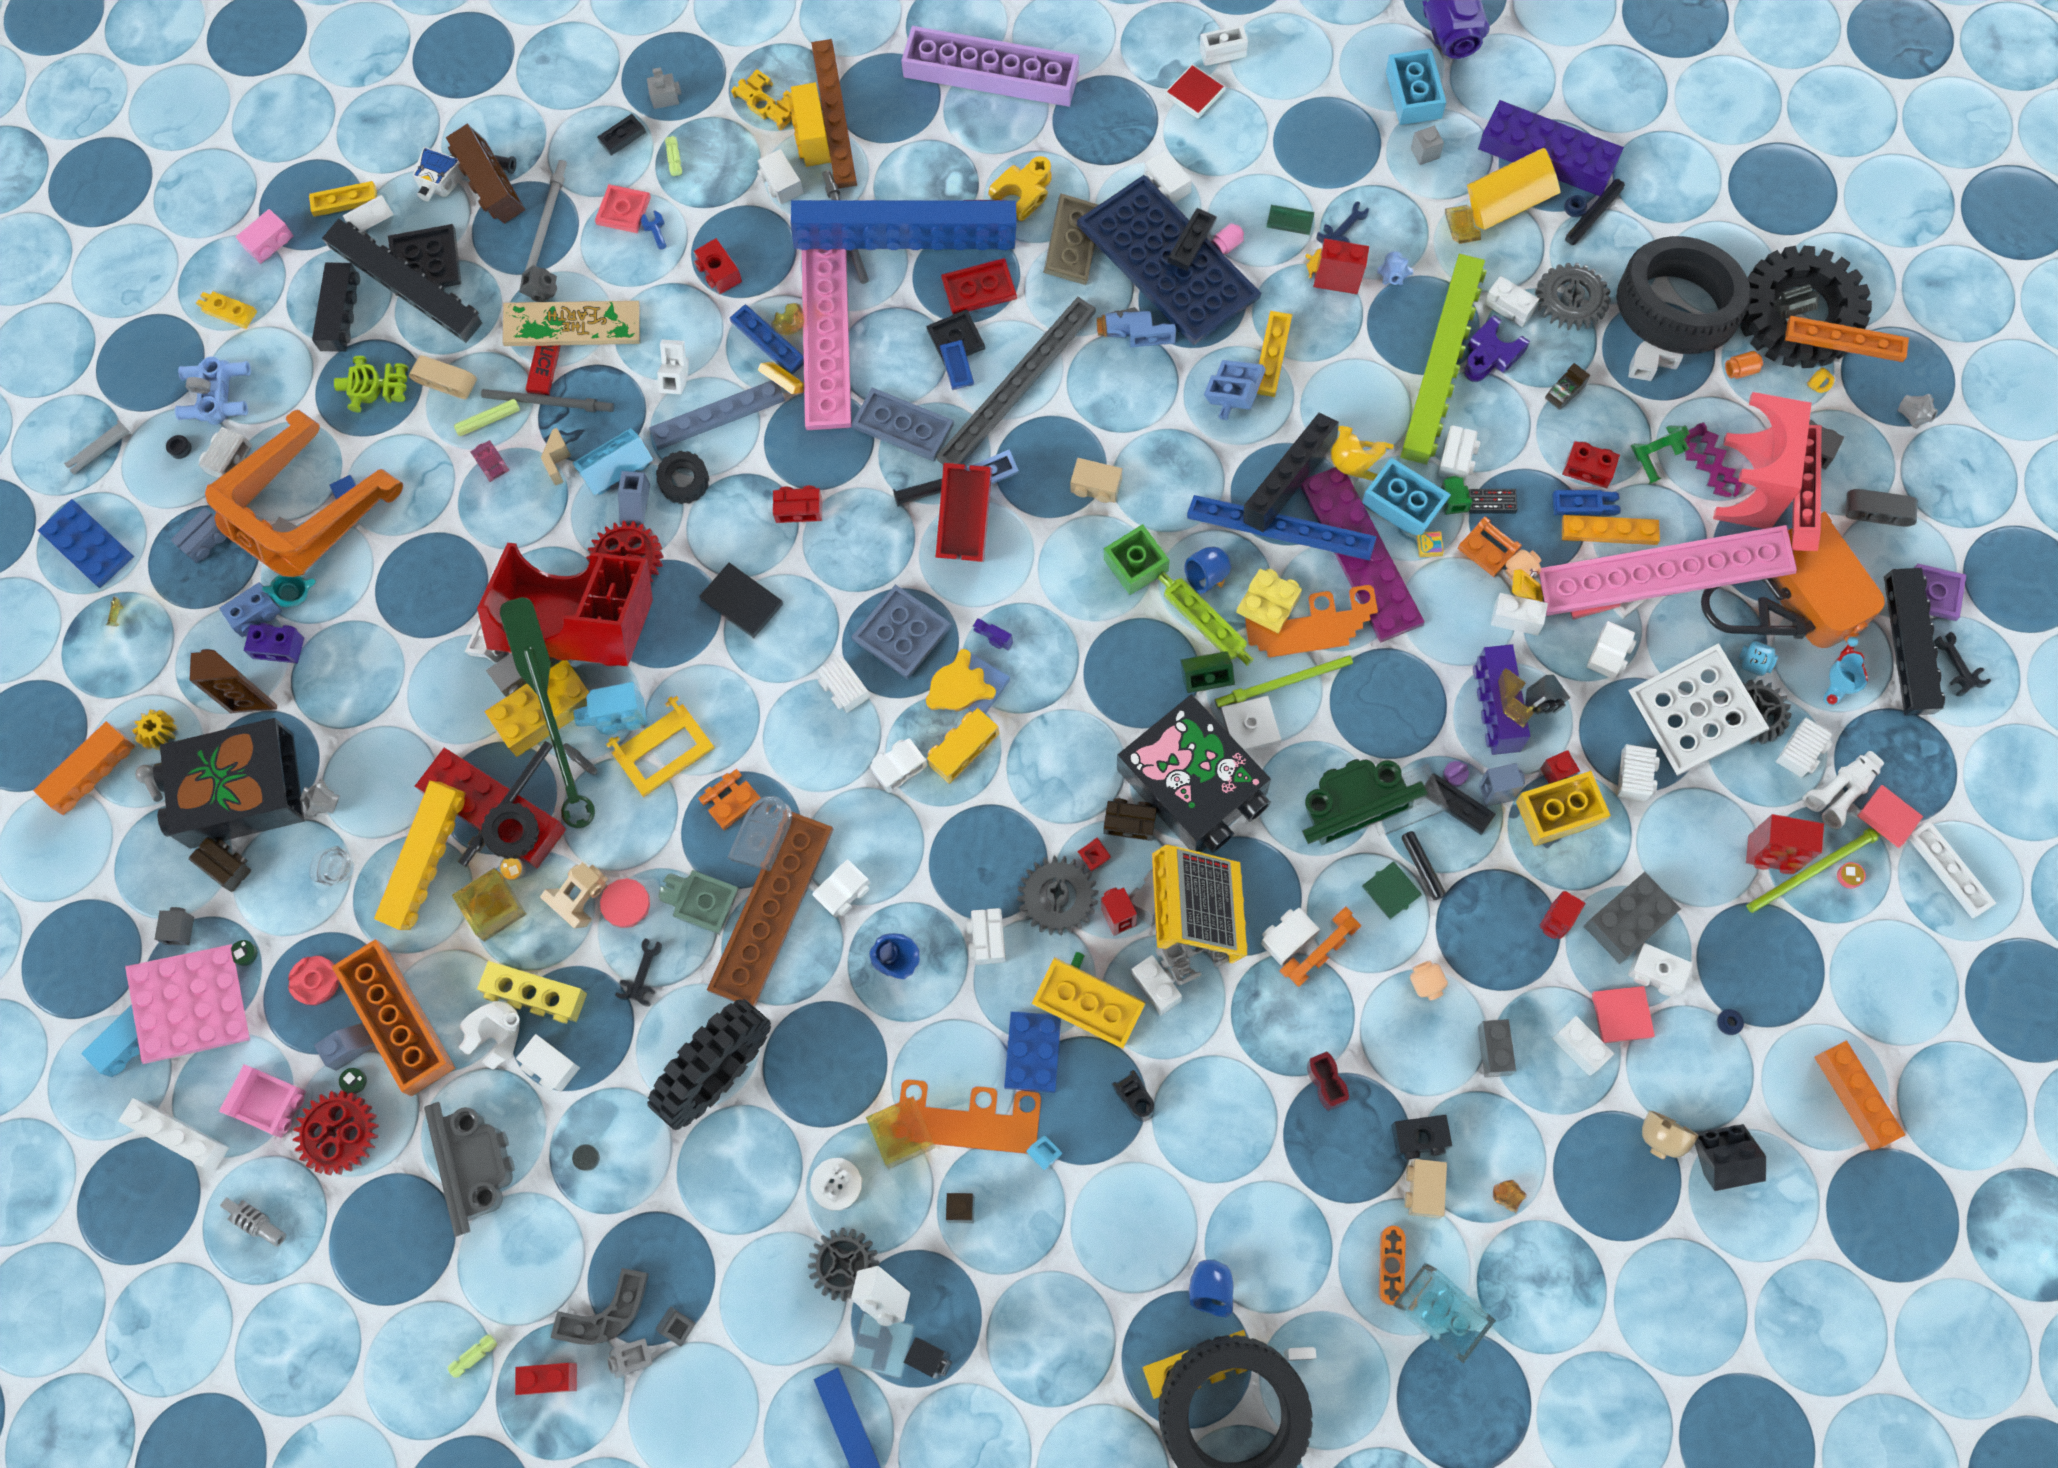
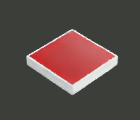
(1195, 91)

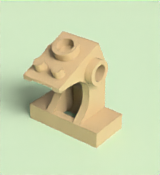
(571, 910)

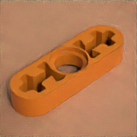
(1399, 1245)

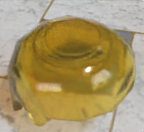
(790, 321)

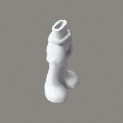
(1856, 778)

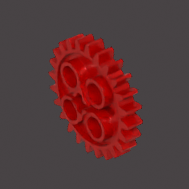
(626, 538)
(324, 1115)

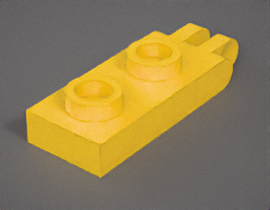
(227, 309)

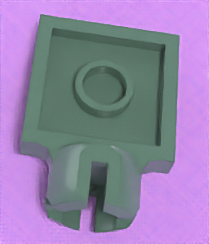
(699, 899)

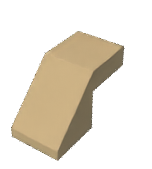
(553, 453)

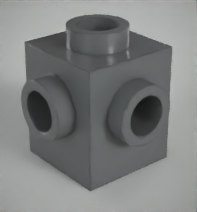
(538, 284)

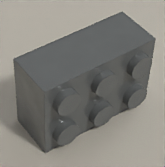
(1632, 917)

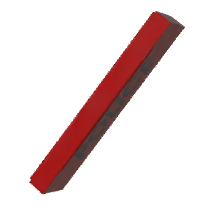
(542, 369)

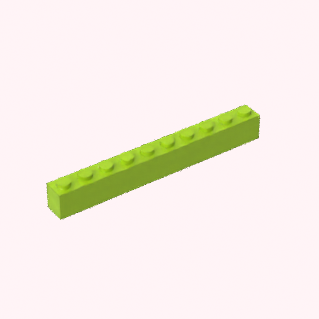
(1442, 360)

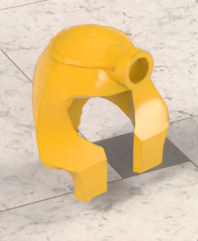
(1350, 457)

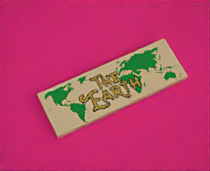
(571, 323)

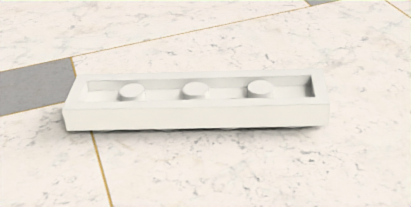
(1951, 870)

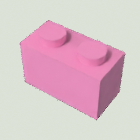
(264, 236)

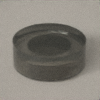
(585, 1157)

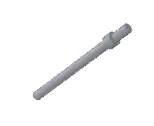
(556, 183)

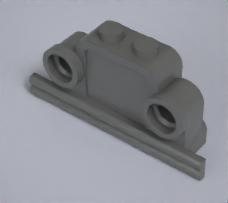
(470, 1163)

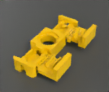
(754, 89)

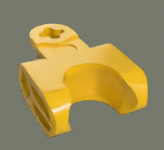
(1025, 183)

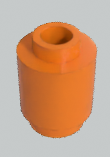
(1744, 365)

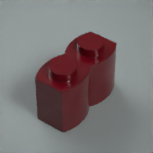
(1324, 1074)

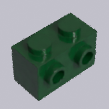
(1207, 672)

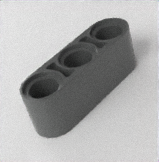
(1881, 507)

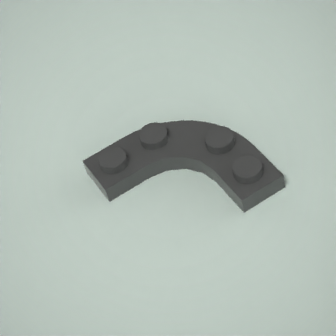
(609, 1323)

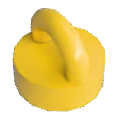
(1818, 378)

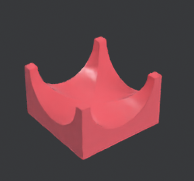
(1776, 459)

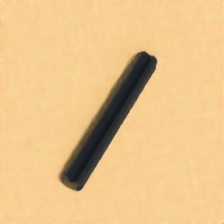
(1594, 211)

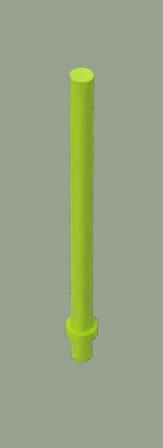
(1870, 835)

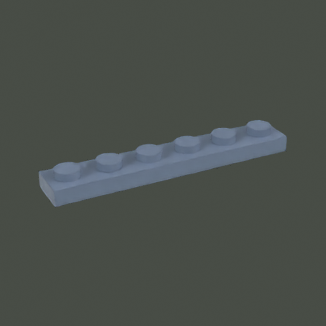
(716, 414)

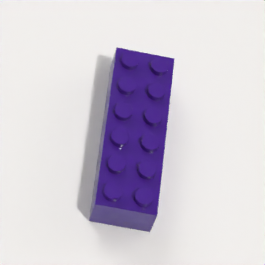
(1575, 155)

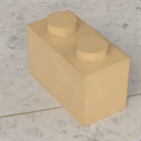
(1096, 480)
(1426, 1188)

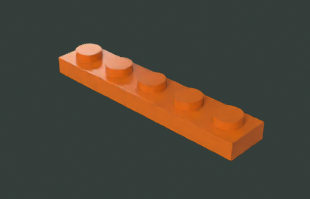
(1847, 338)

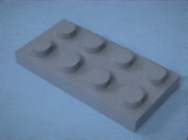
(902, 424)

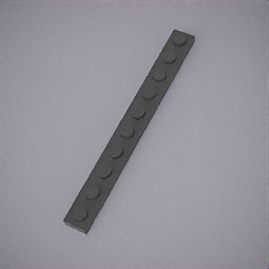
(1017, 383)

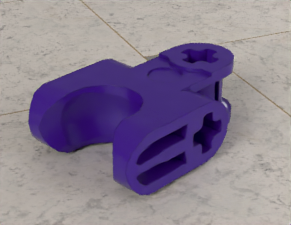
(1491, 352)

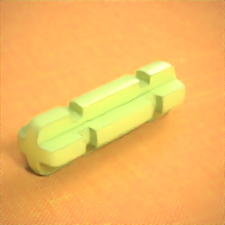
(673, 156)
(472, 1356)

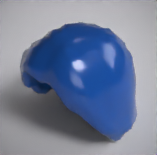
(895, 955)

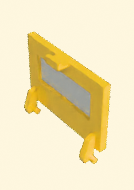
(662, 749)

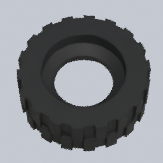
(682, 460)
(496, 817)

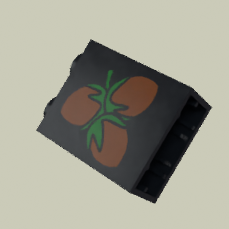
(229, 783)

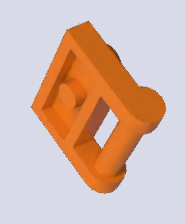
(1486, 553)

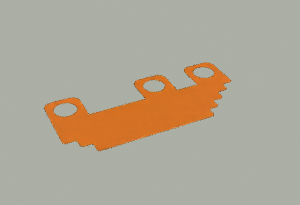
(1316, 632)

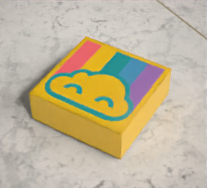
(1430, 544)

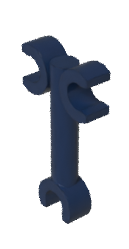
(1344, 227)

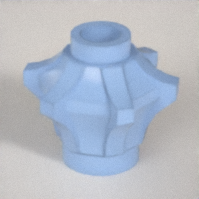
(1394, 269)

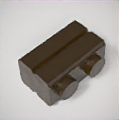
(1129, 819)
(220, 864)

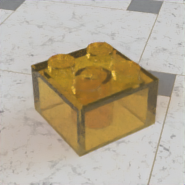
(489, 904)
(900, 1132)

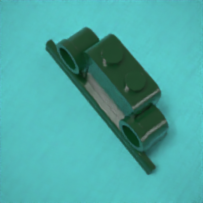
(1357, 798)

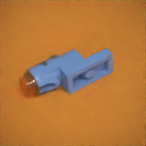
(1137, 326)

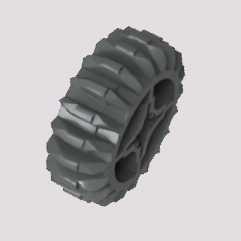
(1768, 703)
(833, 1272)

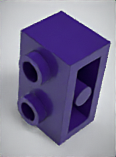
(274, 643)

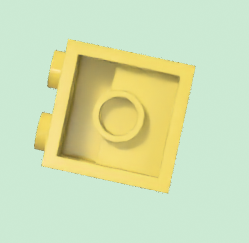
(1269, 600)

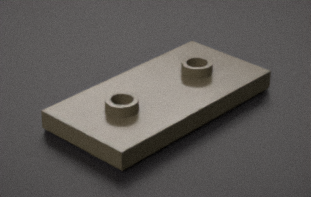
(1069, 247)

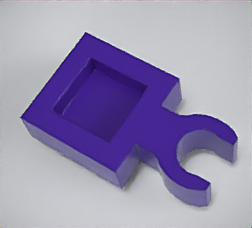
(997, 637)

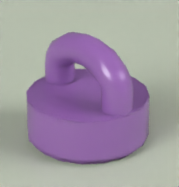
(1456, 773)

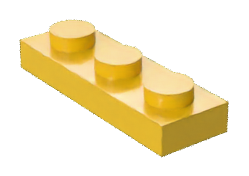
(342, 198)

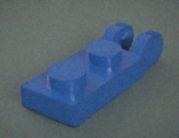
(1585, 502)

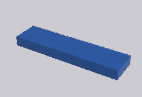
(767, 339)
(846, 1420)

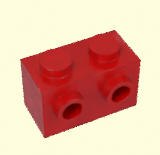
(1591, 464)

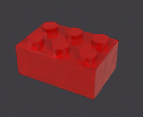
(1784, 844)

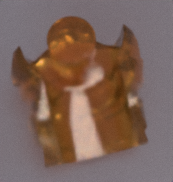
(1509, 1195)

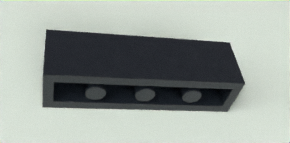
(335, 307)

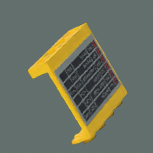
(1199, 901)

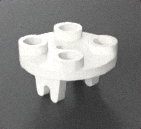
(828, 1194)

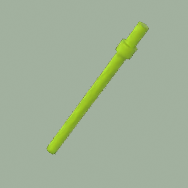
(1240, 695)

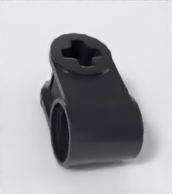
(1132, 1092)

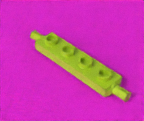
(1205, 618)

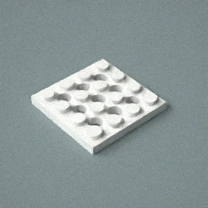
(1705, 747)

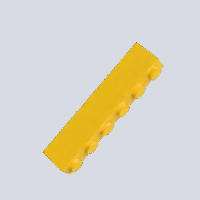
(420, 856)

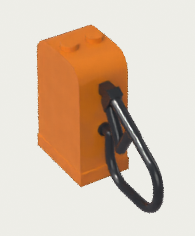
(1824, 600)

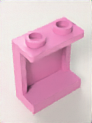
(263, 1101)

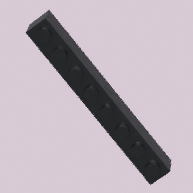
(402, 280)

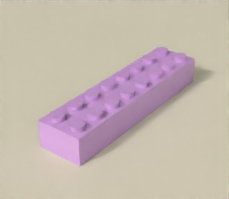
(990, 66)

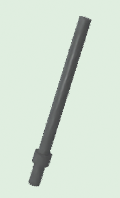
(833, 192)
(589, 404)

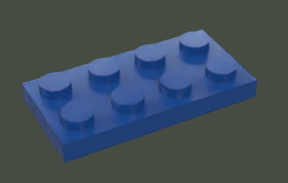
(85, 543)

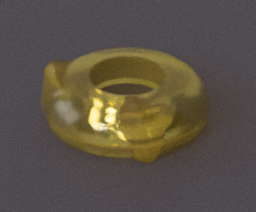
(114, 611)

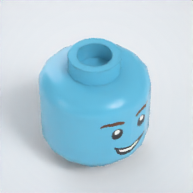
(1758, 658)

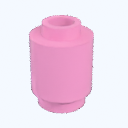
(1228, 238)

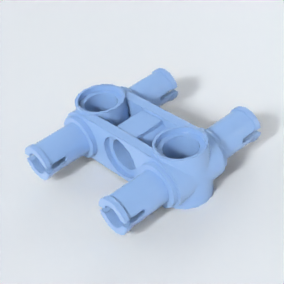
(214, 404)

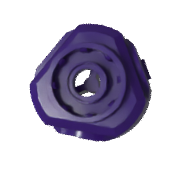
(1457, 25)

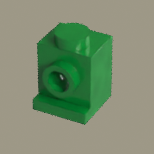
(1459, 500)

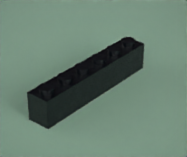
(1290, 472)
(1914, 642)

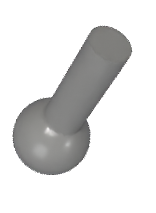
(145, 775)

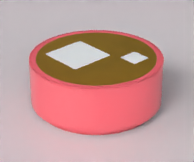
(1851, 875)

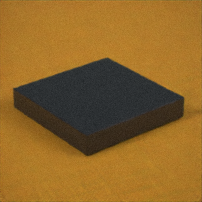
(956, 328)

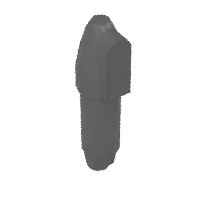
(576, 756)

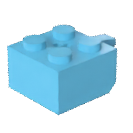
(613, 709)

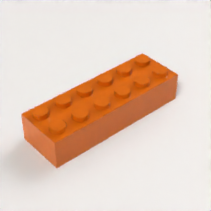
(393, 1018)

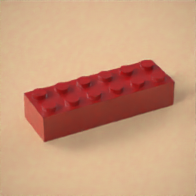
(483, 795)

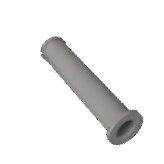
(97, 447)

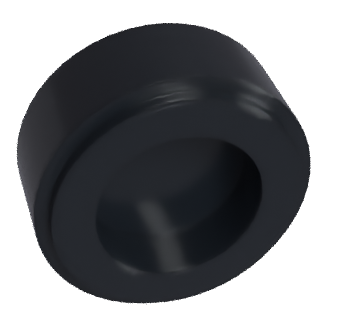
(178, 446)

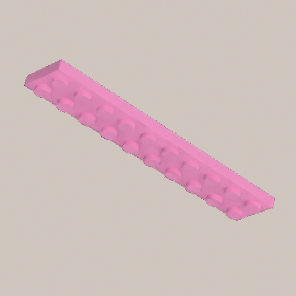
(826, 339)
(1667, 570)

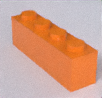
(84, 768)
(1859, 1096)

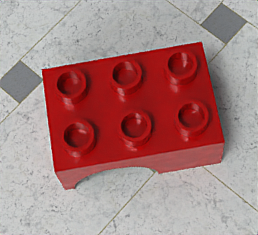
(580, 615)

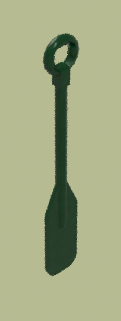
(534, 667)

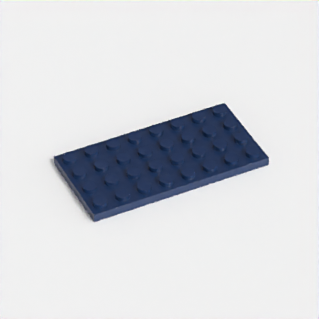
(1138, 234)

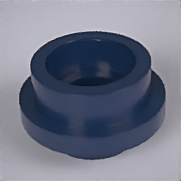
(1575, 201)
(1723, 1025)

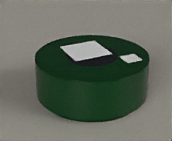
(244, 952)
(352, 1080)

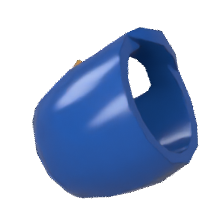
(1209, 564)
(1208, 1282)

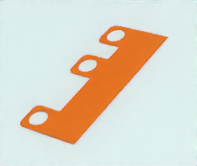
(980, 1126)

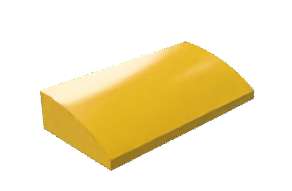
(1513, 189)

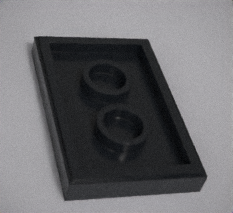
(741, 600)

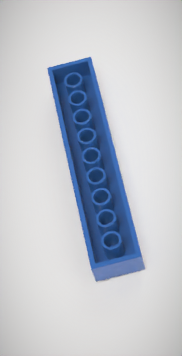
(903, 224)

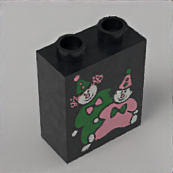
(1195, 776)

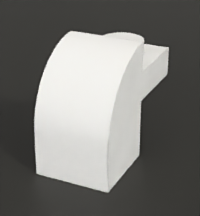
(1648, 358)
(674, 368)

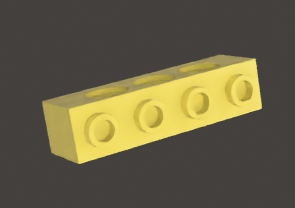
(497, 976)

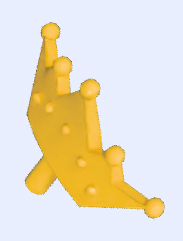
(1312, 264)

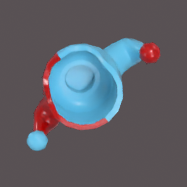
(1846, 674)

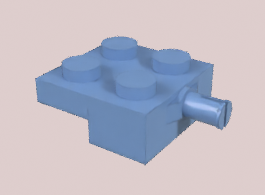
(1234, 386)

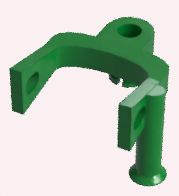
(1675, 438)

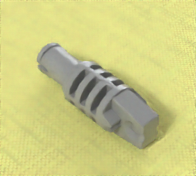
(253, 1221)

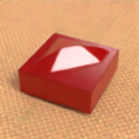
(1094, 854)

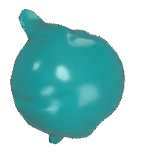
(289, 590)

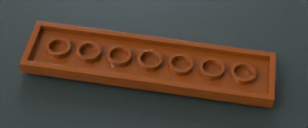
(770, 912)

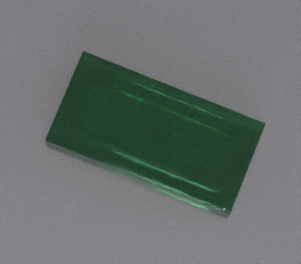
(1290, 219)

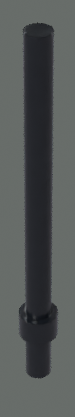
(477, 843)

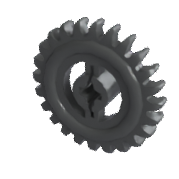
(1564, 309)
(1060, 872)

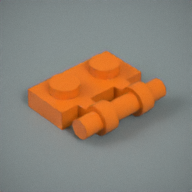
(734, 804)

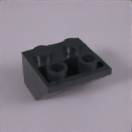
(1730, 1157)

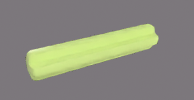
(486, 417)

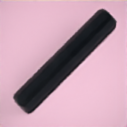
(1423, 865)

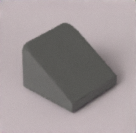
(675, 1326)

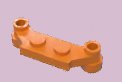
(1346, 924)

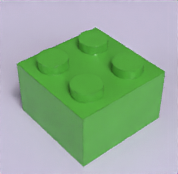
(1136, 559)

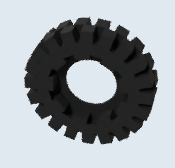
(1779, 272)
(709, 1064)

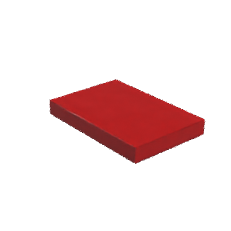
(979, 286)

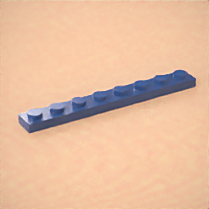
(1285, 528)

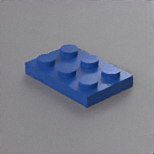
(1032, 1052)

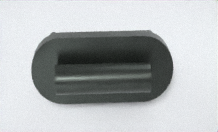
(1797, 301)

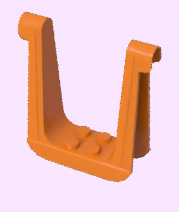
(298, 549)

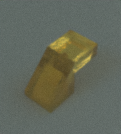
(1462, 224)
(1510, 687)

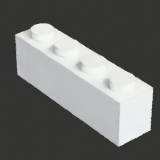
(173, 1134)

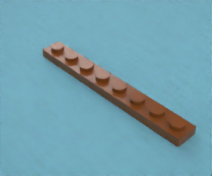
(834, 114)

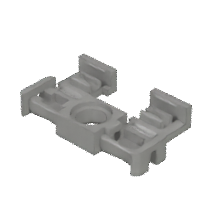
(1180, 962)

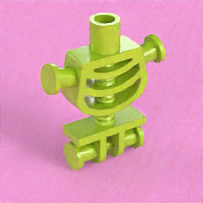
(368, 389)

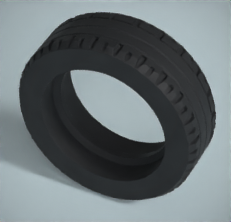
(1698, 263)
(1227, 1353)

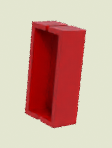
(963, 512)

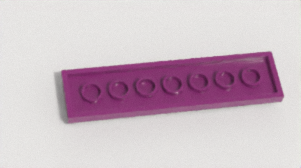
(1339, 505)

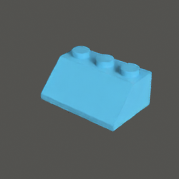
(605, 464)

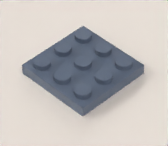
(901, 631)

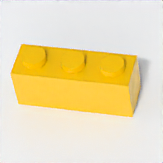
(962, 745)

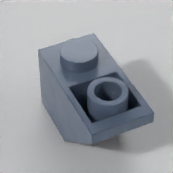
(633, 497)

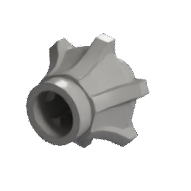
(1918, 409)
(319, 799)

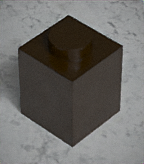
(960, 1207)

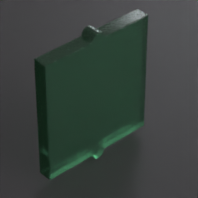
(1391, 890)

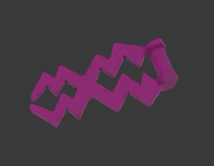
(1715, 468)

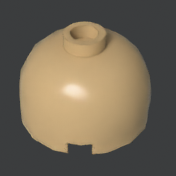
(1667, 1136)

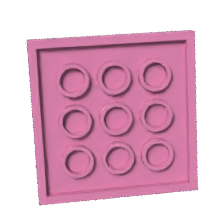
(187, 1004)

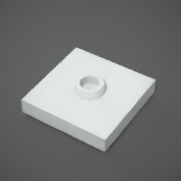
(1252, 723)

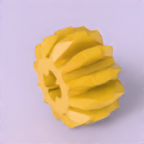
(154, 729)

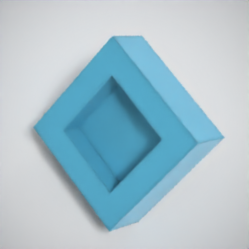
(1044, 1152)

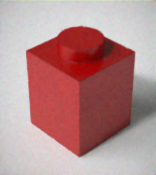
(1559, 767)

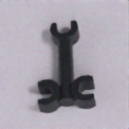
(1966, 679)
(637, 991)

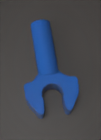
(655, 228)

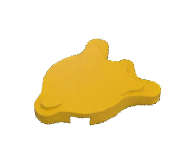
(958, 686)

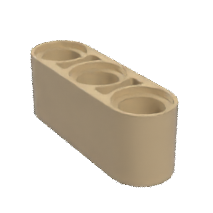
(442, 377)

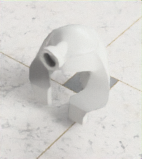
(494, 1021)

